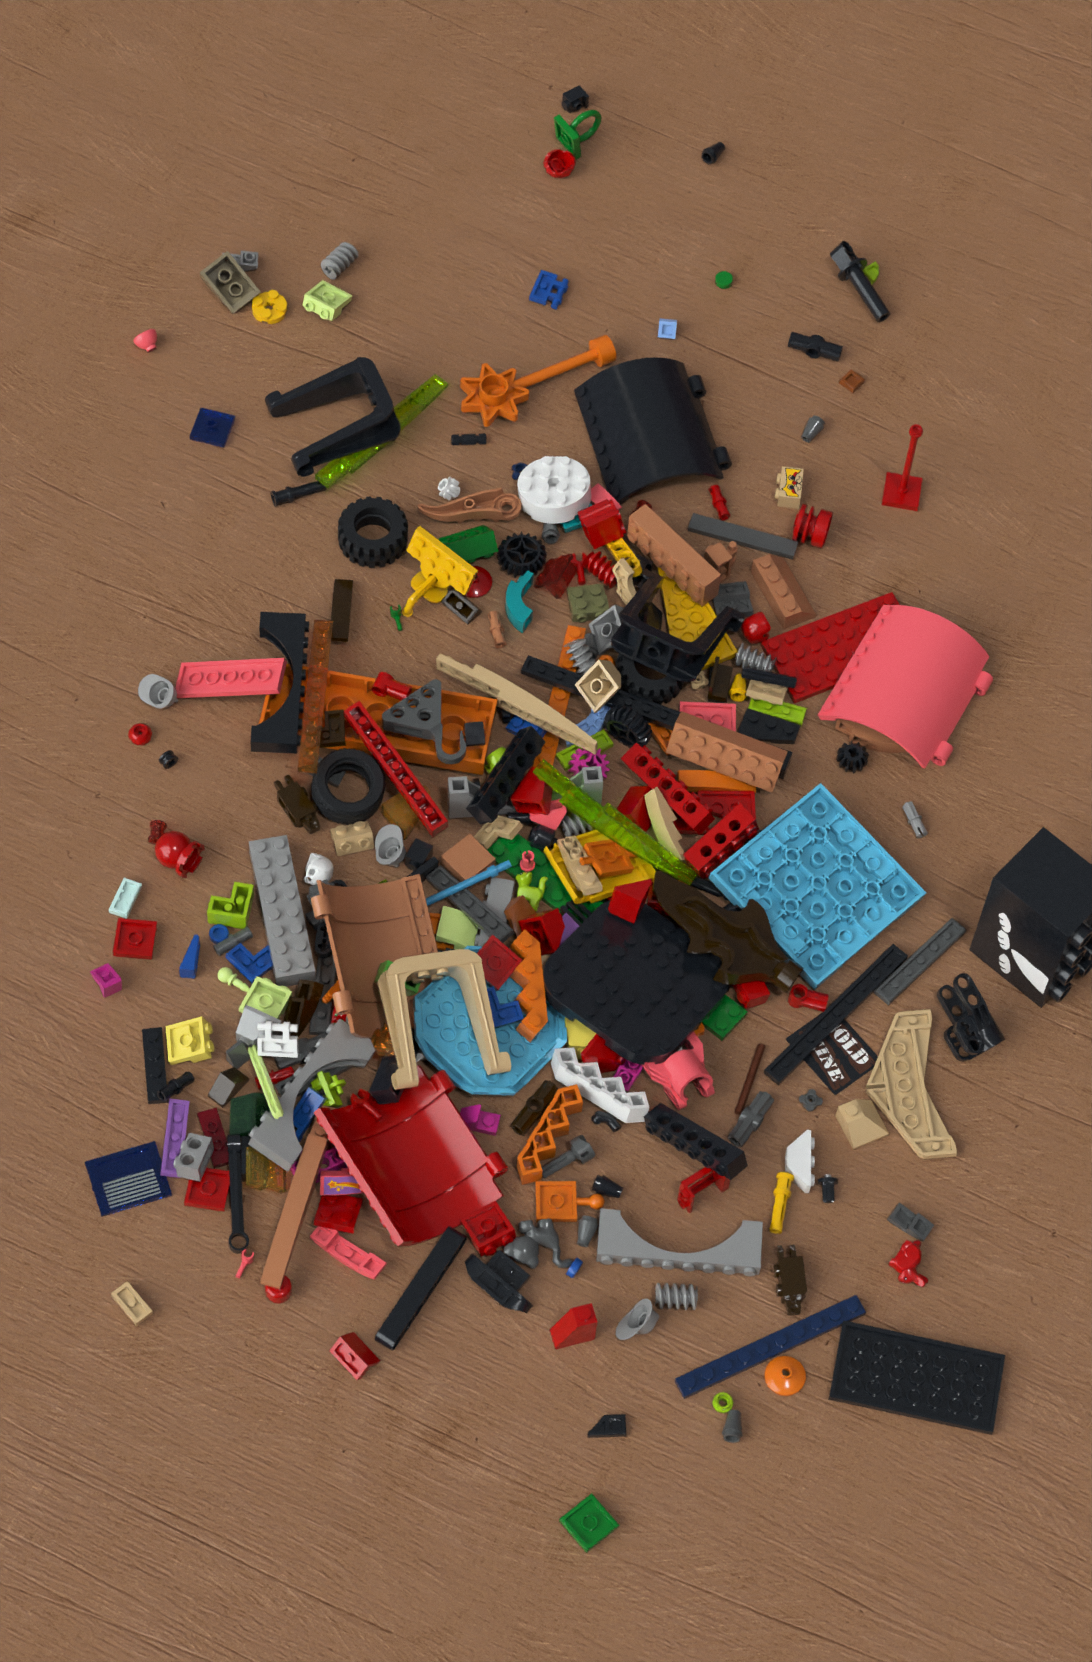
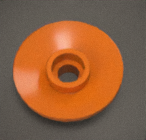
(783, 1384)

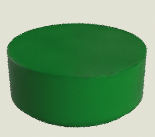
(723, 280)

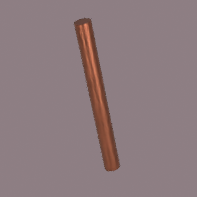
(749, 1079)

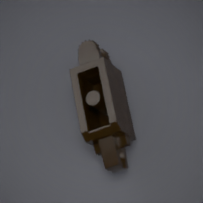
(297, 805)
(791, 1280)

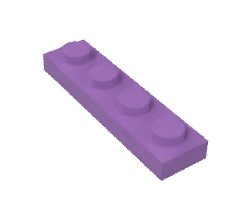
(174, 1135)

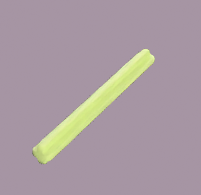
(265, 1082)

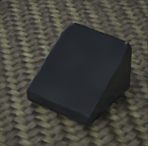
(474, 733)

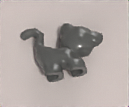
(526, 1248)

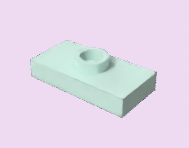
(125, 898)

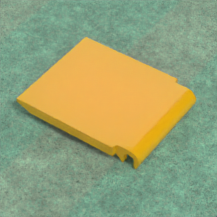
(641, 871)

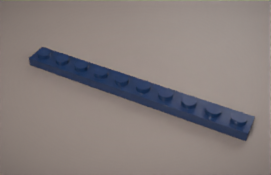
(769, 1347)

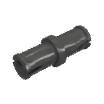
(232, 941)

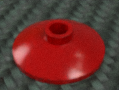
(481, 585)

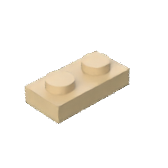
(131, 1303)

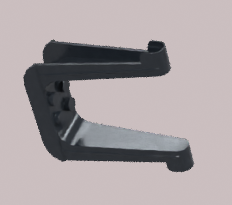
(350, 379)
(664, 651)

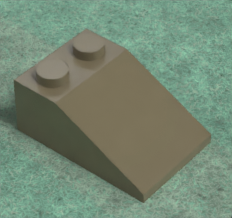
(229, 282)

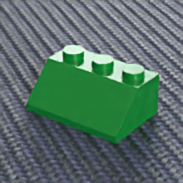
(472, 543)

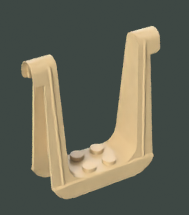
(468, 971)

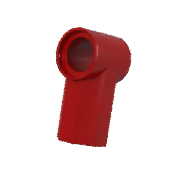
(386, 685)
(808, 999)

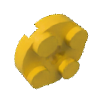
(266, 299)

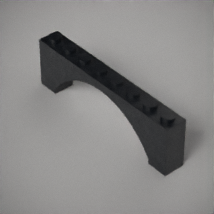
(281, 730)

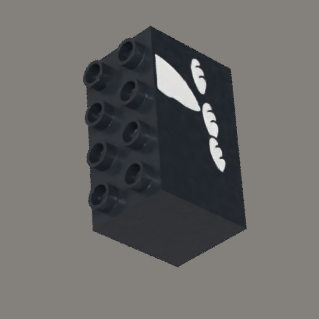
(1039, 920)

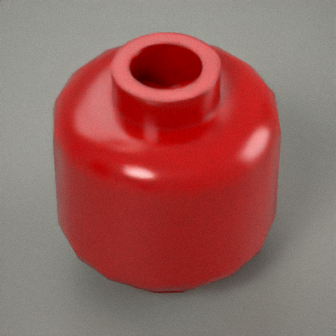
(279, 1295)

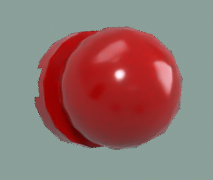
(178, 852)

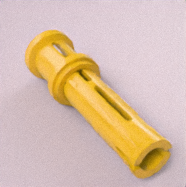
(782, 1194)

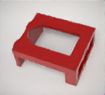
(686, 1195)

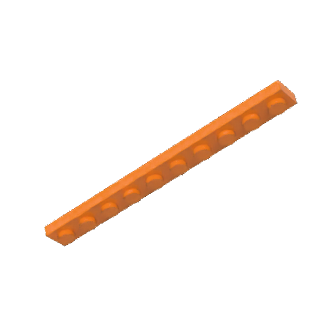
(559, 698)

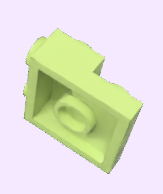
(326, 300)
(267, 997)

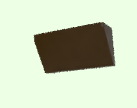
(461, 606)

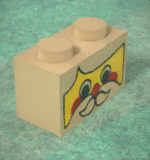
(789, 487)

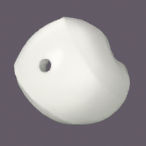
(318, 868)

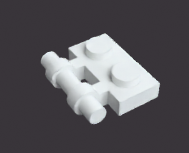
(277, 1045)

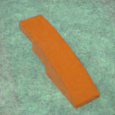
(711, 780)

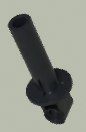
(852, 269)

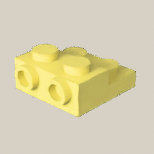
(189, 1041)

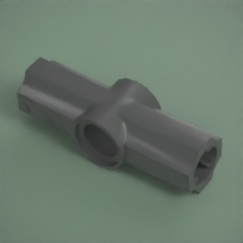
(305, 1046)
(750, 1119)

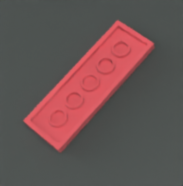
(230, 678)

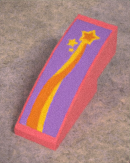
(338, 1183)

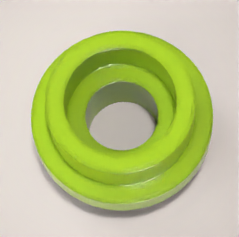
(722, 1397)

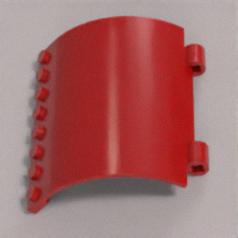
(417, 1161)

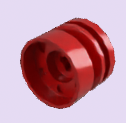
(812, 525)

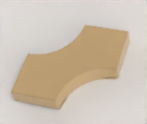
(624, 578)

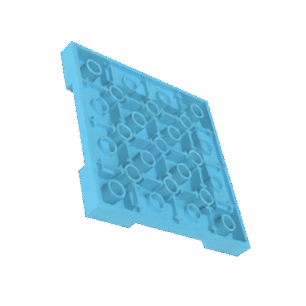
(819, 883)

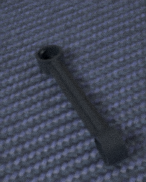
(236, 1195)

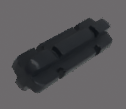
(468, 439)

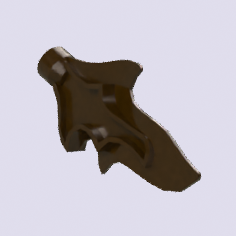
(737, 937)

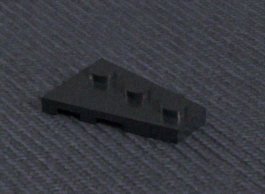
(768, 728)

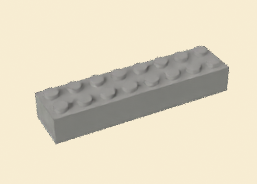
(281, 910)

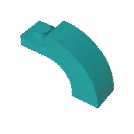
(517, 612)

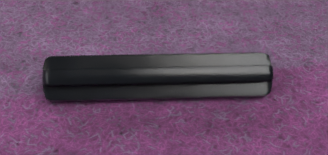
(769, 677)

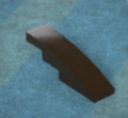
(341, 609)

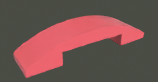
(348, 1253)

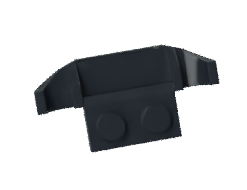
(500, 1279)

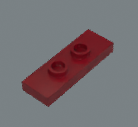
(212, 1127)

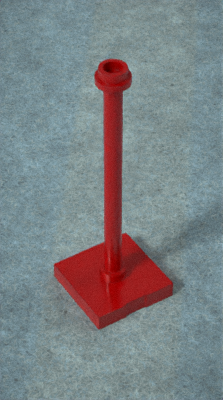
(904, 490)

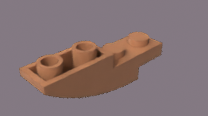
(868, 737)

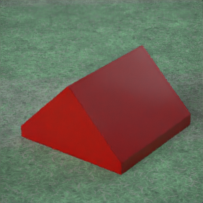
(635, 808)
(629, 899)

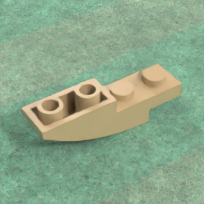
(581, 875)

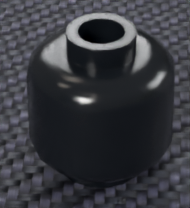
(542, 837)

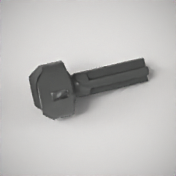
(580, 1150)

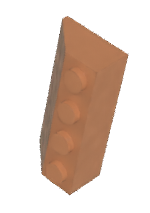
(781, 590)

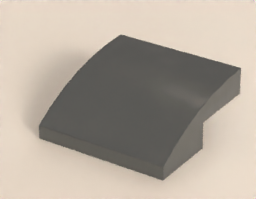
(735, 596)

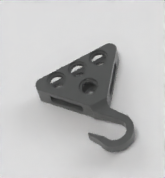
(412, 724)

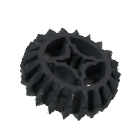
(510, 555)
(627, 726)

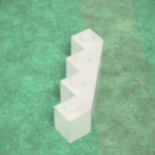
(604, 1092)

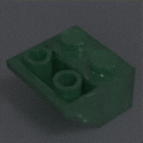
(246, 1113)

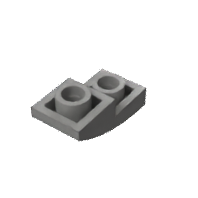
(246, 260)

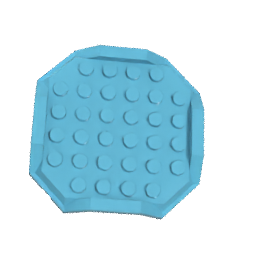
(450, 1044)

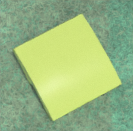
(456, 928)

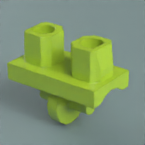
(331, 1087)

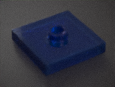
(212, 427)

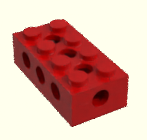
(721, 841)

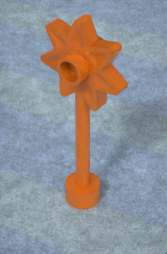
(499, 393)

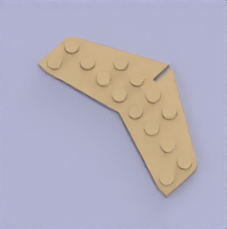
(904, 1096)

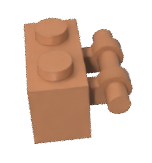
(722, 558)

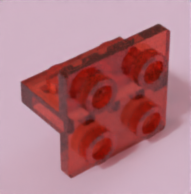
(556, 575)

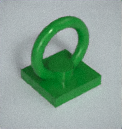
(568, 134)

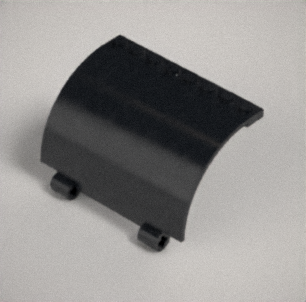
(648, 425)

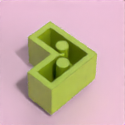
(234, 910)

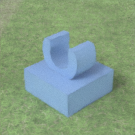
(667, 328)

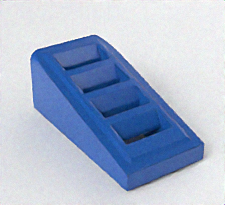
(189, 965)

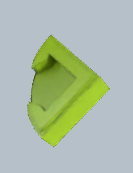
(872, 272)

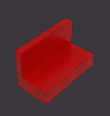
(354, 1355)

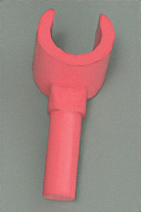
(245, 1261)

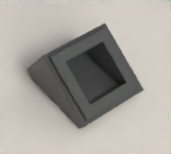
(237, 1054)

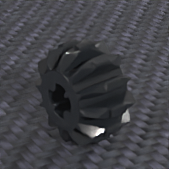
(852, 757)

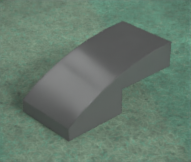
(912, 1224)

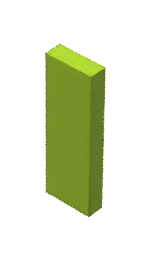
(785, 711)
(603, 743)

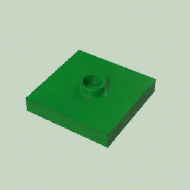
(589, 1523)

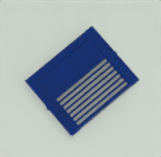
(127, 1179)

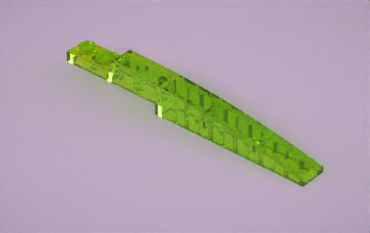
(405, 412)
(613, 824)

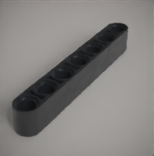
(420, 1288)

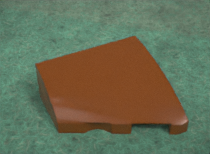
(516, 910)

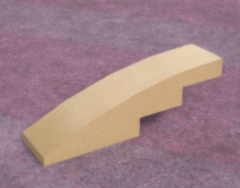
(662, 822)

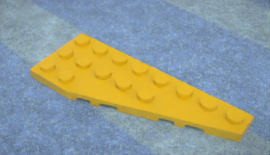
(689, 619)

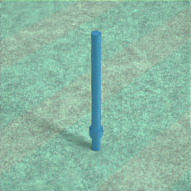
(491, 871)

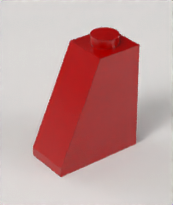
(532, 795)
(575, 1327)

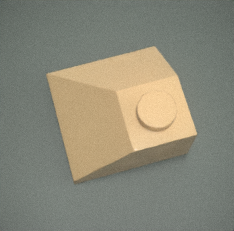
(599, 684)
(860, 1122)

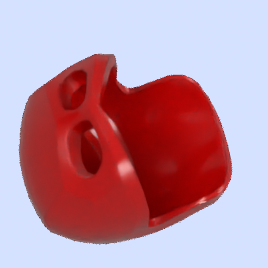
(755, 627)

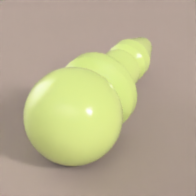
(226, 976)

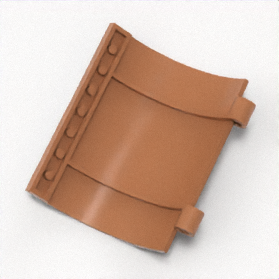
(367, 929)

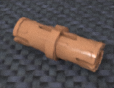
(497, 629)

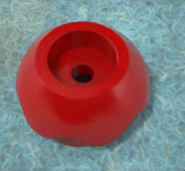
(140, 739)

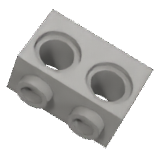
(194, 1156)

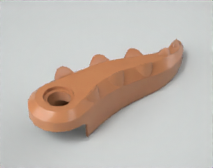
(476, 506)

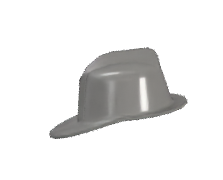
(157, 691)
(390, 846)
(638, 1321)

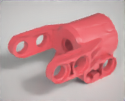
(680, 1070)

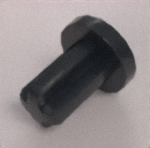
(828, 1188)

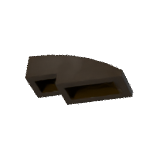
(303, 1005)

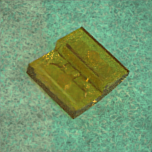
(263, 1172)

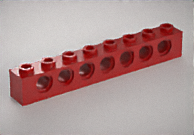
(396, 769)

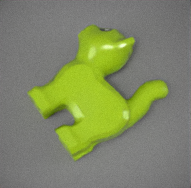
(532, 894)

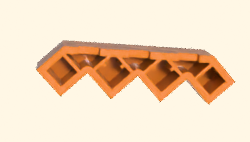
(530, 977)
(552, 1125)

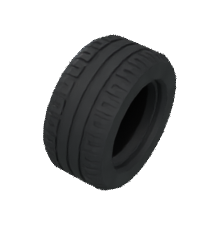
(354, 761)

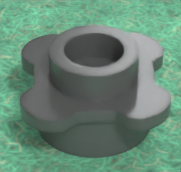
(810, 1106)

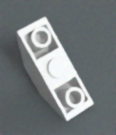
(799, 1161)

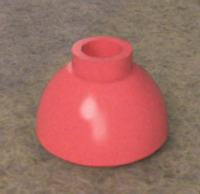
(146, 340)

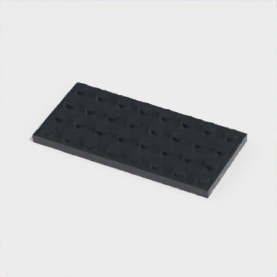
(917, 1377)

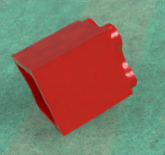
(602, 523)

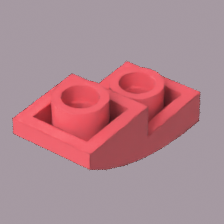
(599, 494)

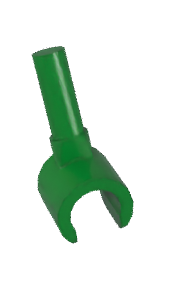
(396, 615)

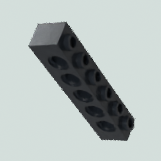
(506, 775)
(695, 1141)

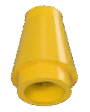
(738, 689)

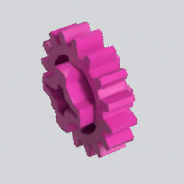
(591, 759)

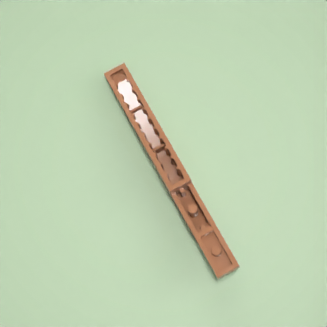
(296, 1206)

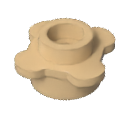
(701, 683)

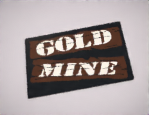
(840, 1057)

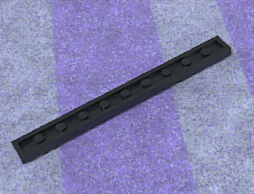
(567, 679)
(835, 1014)

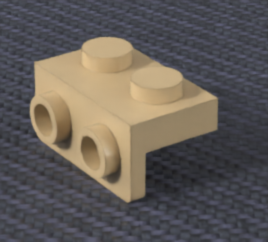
(352, 838)

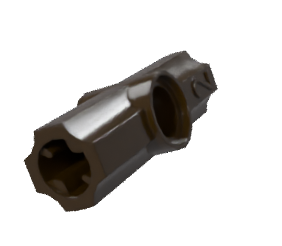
(528, 1116)

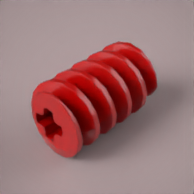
(600, 568)

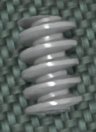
(339, 260)
(580, 655)
(753, 660)
(573, 825)
(676, 1296)

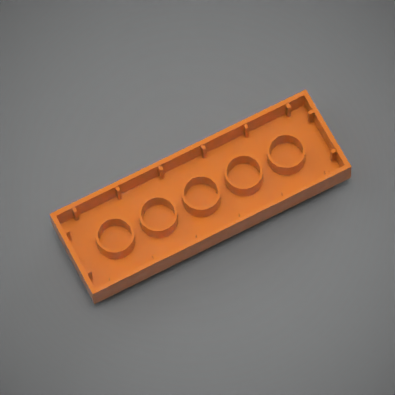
(456, 710)

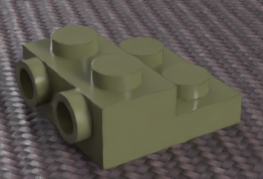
(587, 602)

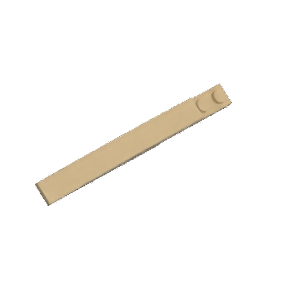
(517, 701)

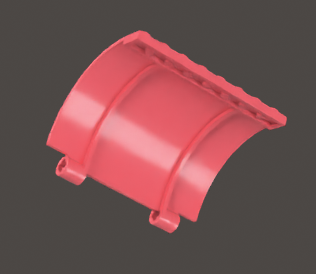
(911, 681)

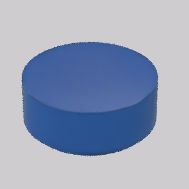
(218, 933)
(574, 1268)

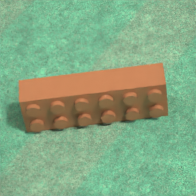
(673, 555)
(726, 751)

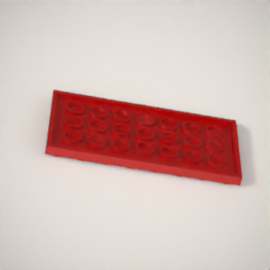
(822, 648)

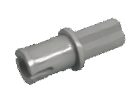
(914, 819)

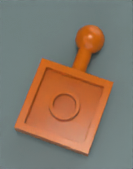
(558, 1201)

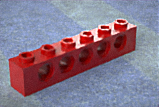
(697, 820)

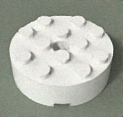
(554, 489)

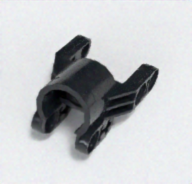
(975, 1026)

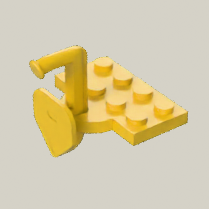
(438, 570)

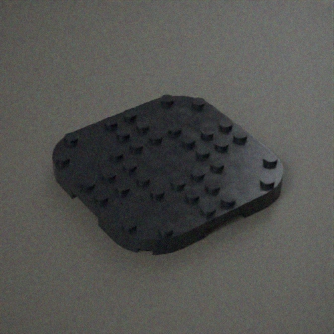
(634, 983)

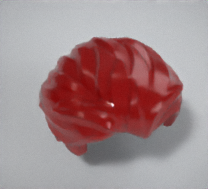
(559, 163)

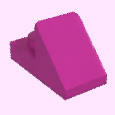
(107, 980)
(480, 1120)

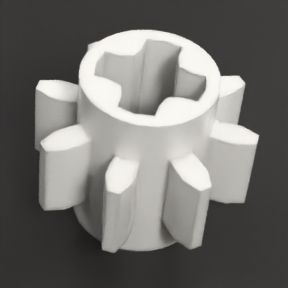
(449, 488)

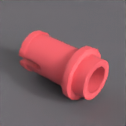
(527, 863)

